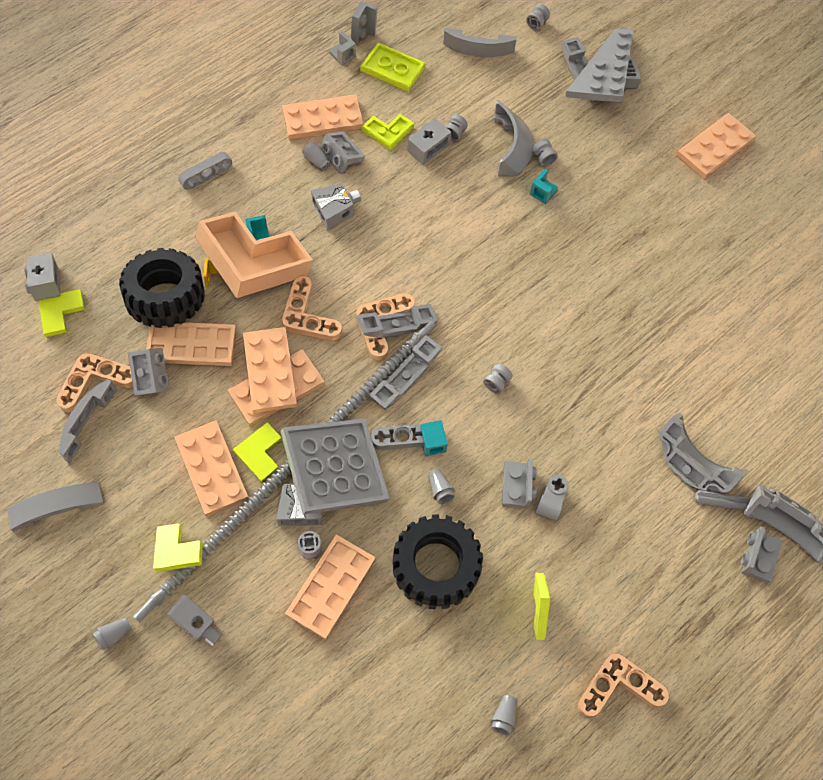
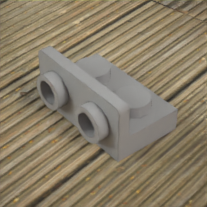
(363, 21)
(341, 150)
(148, 371)
(517, 484)
(761, 555)

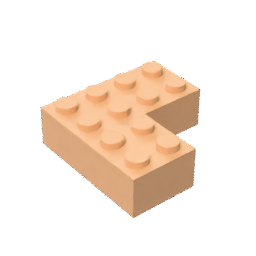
(248, 263)

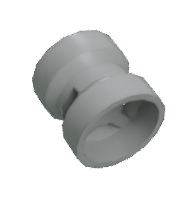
(537, 18)
(457, 126)
(544, 151)
(497, 379)
(307, 549)

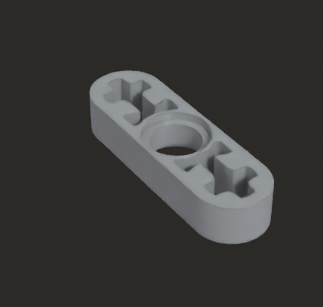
(195, 175)
(396, 444)

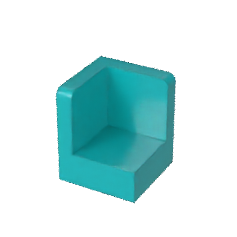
(542, 188)
(258, 227)
(434, 438)

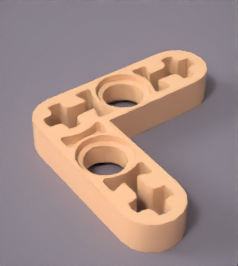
(369, 308)
(300, 314)
(87, 375)
(622, 677)

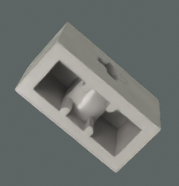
(429, 141)
(42, 277)

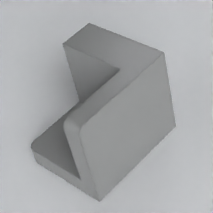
(345, 50)

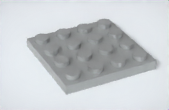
(334, 465)

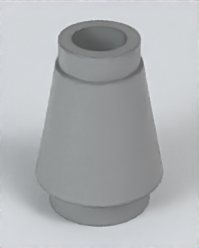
(315, 155)
(441, 488)
(111, 633)
(505, 715)

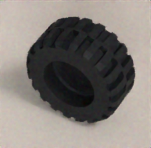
(159, 268)
(439, 532)

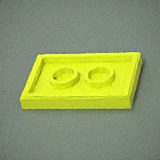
(393, 66)

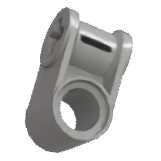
(551, 500)

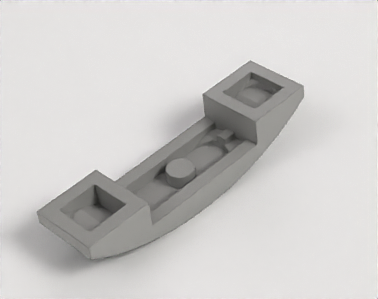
(479, 46)
(574, 56)
(396, 323)
(407, 374)
(79, 416)
(53, 503)

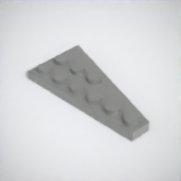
(606, 72)

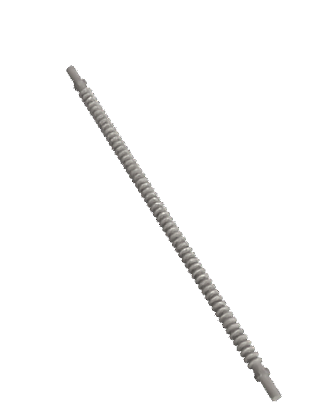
(158, 597)

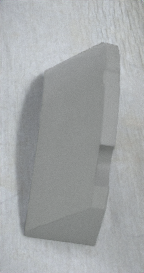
(521, 149)
(693, 465)
(788, 518)

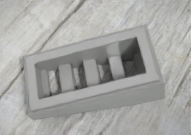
(633, 76)

